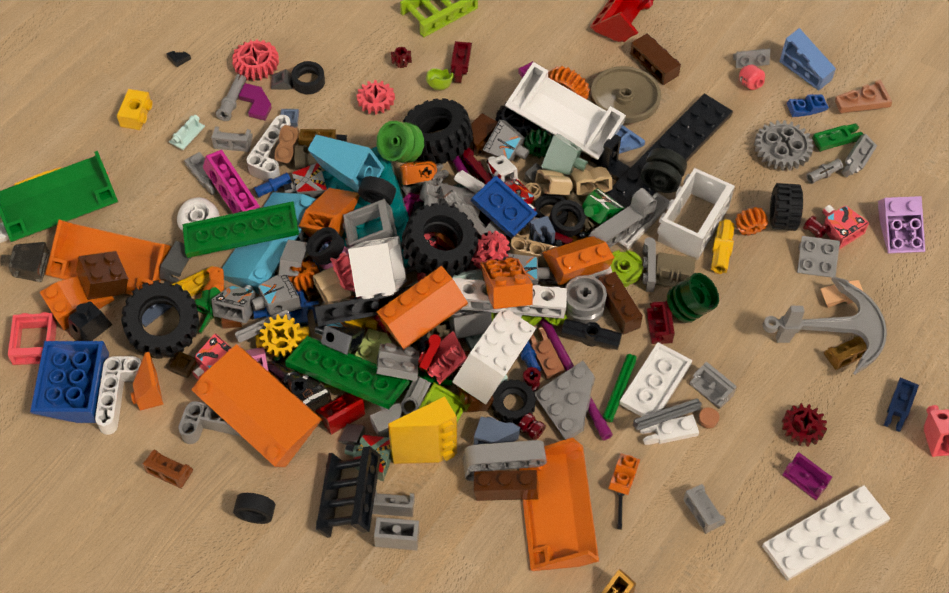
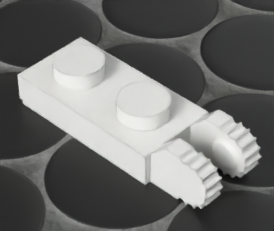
(671, 430)

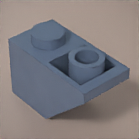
(494, 431)

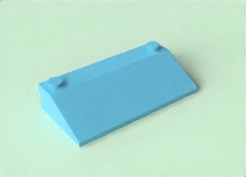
(259, 261)

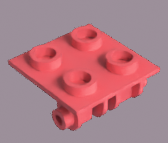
(343, 269)
(447, 359)

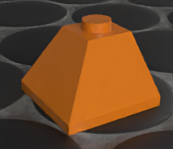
(146, 385)

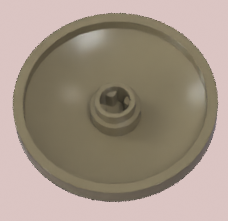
(627, 91)

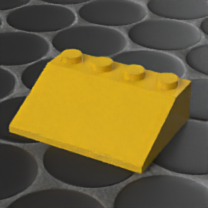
(424, 434)

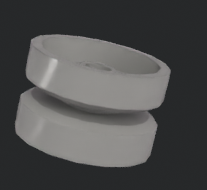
(585, 299)

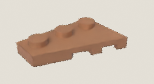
(864, 99)

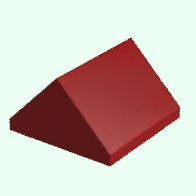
(341, 412)

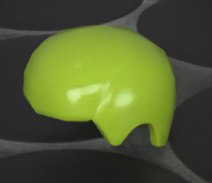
(439, 79)

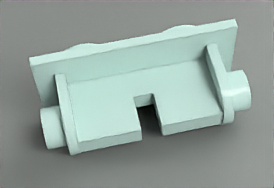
(187, 132)

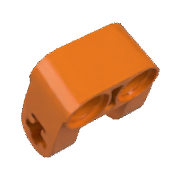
(413, 172)

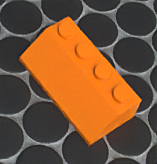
(422, 307)

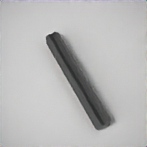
(667, 414)

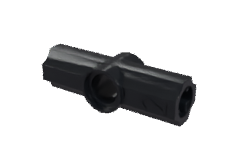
(581, 331)

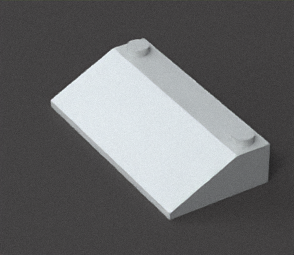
(564, 111)

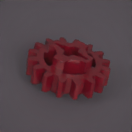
(814, 425)

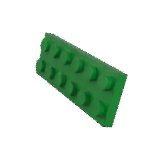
(240, 229)
(346, 372)

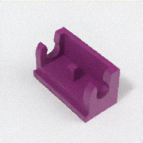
(807, 476)

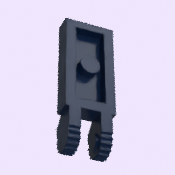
(901, 402)

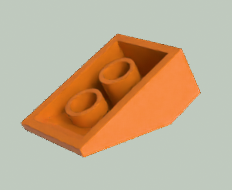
(65, 297)

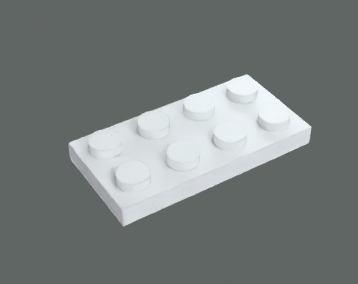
(656, 381)

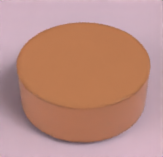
(708, 417)

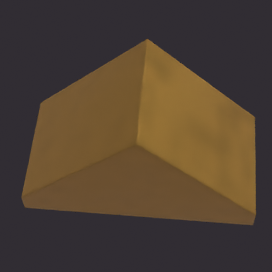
(620, 584)

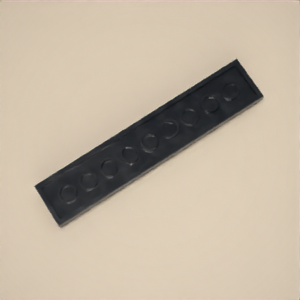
(683, 137)

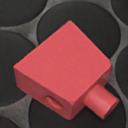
(937, 431)

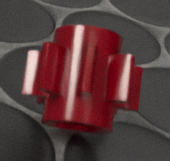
(401, 57)

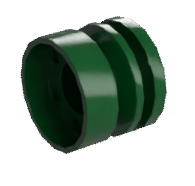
(693, 298)

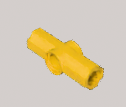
(722, 246)

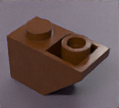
(482, 129)

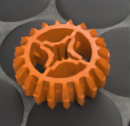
(570, 80)

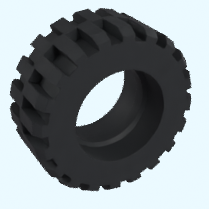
(437, 116)
(445, 221)
(160, 294)

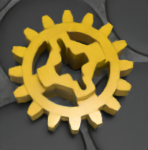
(285, 329)

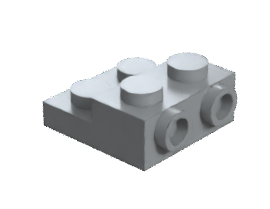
(398, 362)

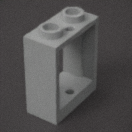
(365, 214)

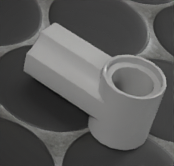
(415, 393)

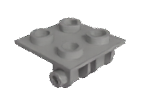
(818, 256)

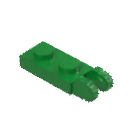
(836, 137)

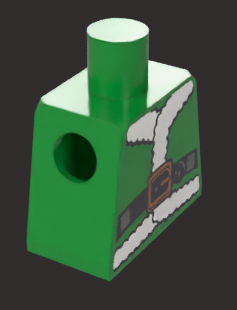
(600, 205)

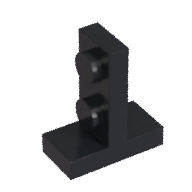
(610, 160)

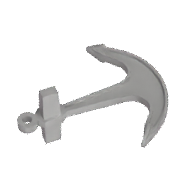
(866, 323)

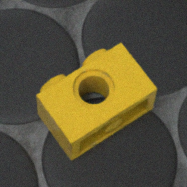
(134, 109)

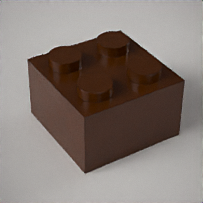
(102, 275)

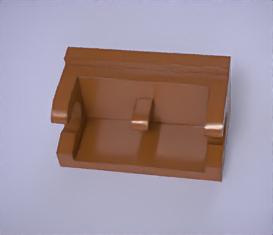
(167, 469)

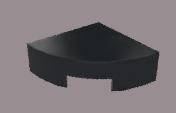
(178, 58)

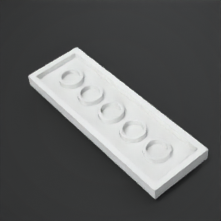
(825, 532)

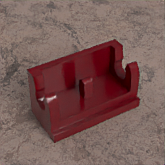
(660, 323)

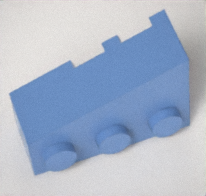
(806, 60)

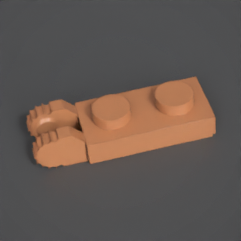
(546, 355)

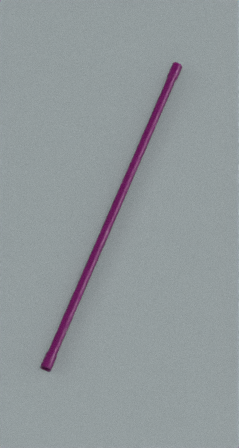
(599, 423)

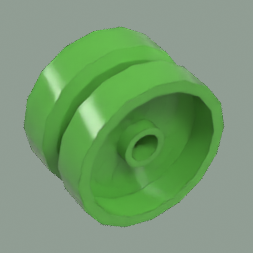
(400, 142)

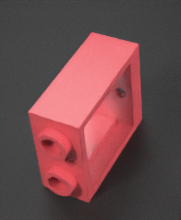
(32, 355)

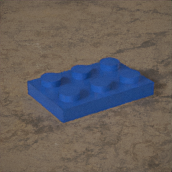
(503, 207)

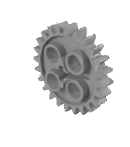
(783, 145)

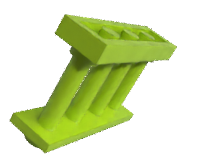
(439, 18)

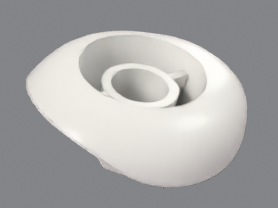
(196, 210)

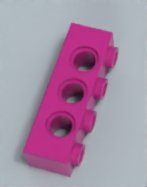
(229, 183)

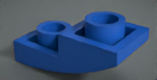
(810, 105)

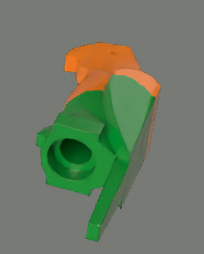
(211, 289)

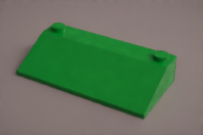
(56, 197)

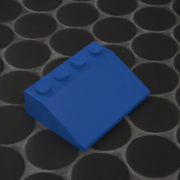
(69, 380)

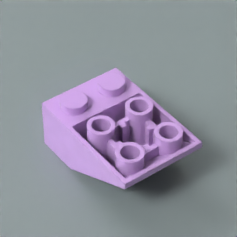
(902, 224)

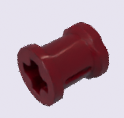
(815, 227)
(535, 378)

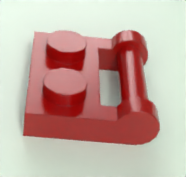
(427, 357)

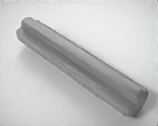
(254, 329)

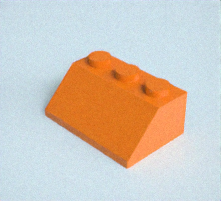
(578, 259)

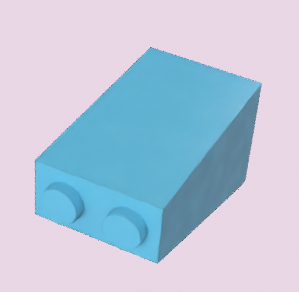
(345, 160)

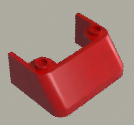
(616, 18)

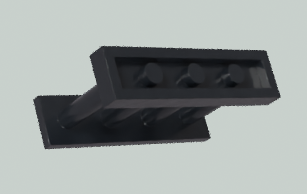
(364, 496)

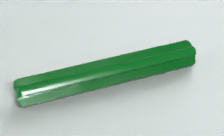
(619, 388)

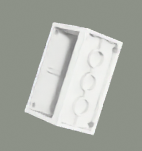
(704, 187)
(377, 267)
(494, 355)

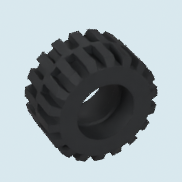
(786, 206)

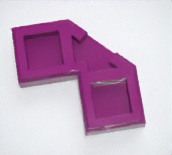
(261, 105)

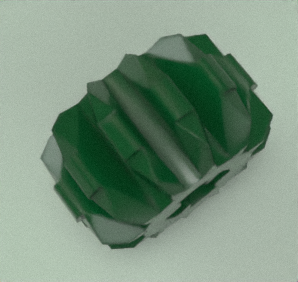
(537, 142)

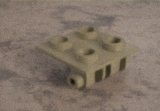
(673, 269)

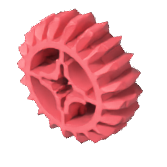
(265, 55)

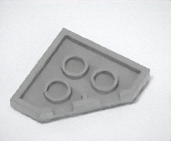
(568, 399)

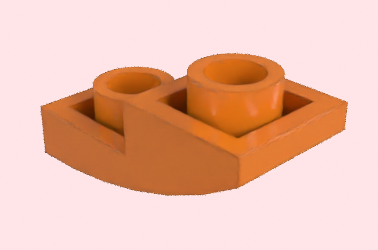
(624, 474)

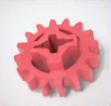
(384, 97)
(490, 248)

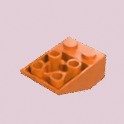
(328, 211)
(507, 283)

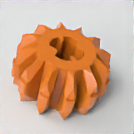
(751, 221)
(305, 277)

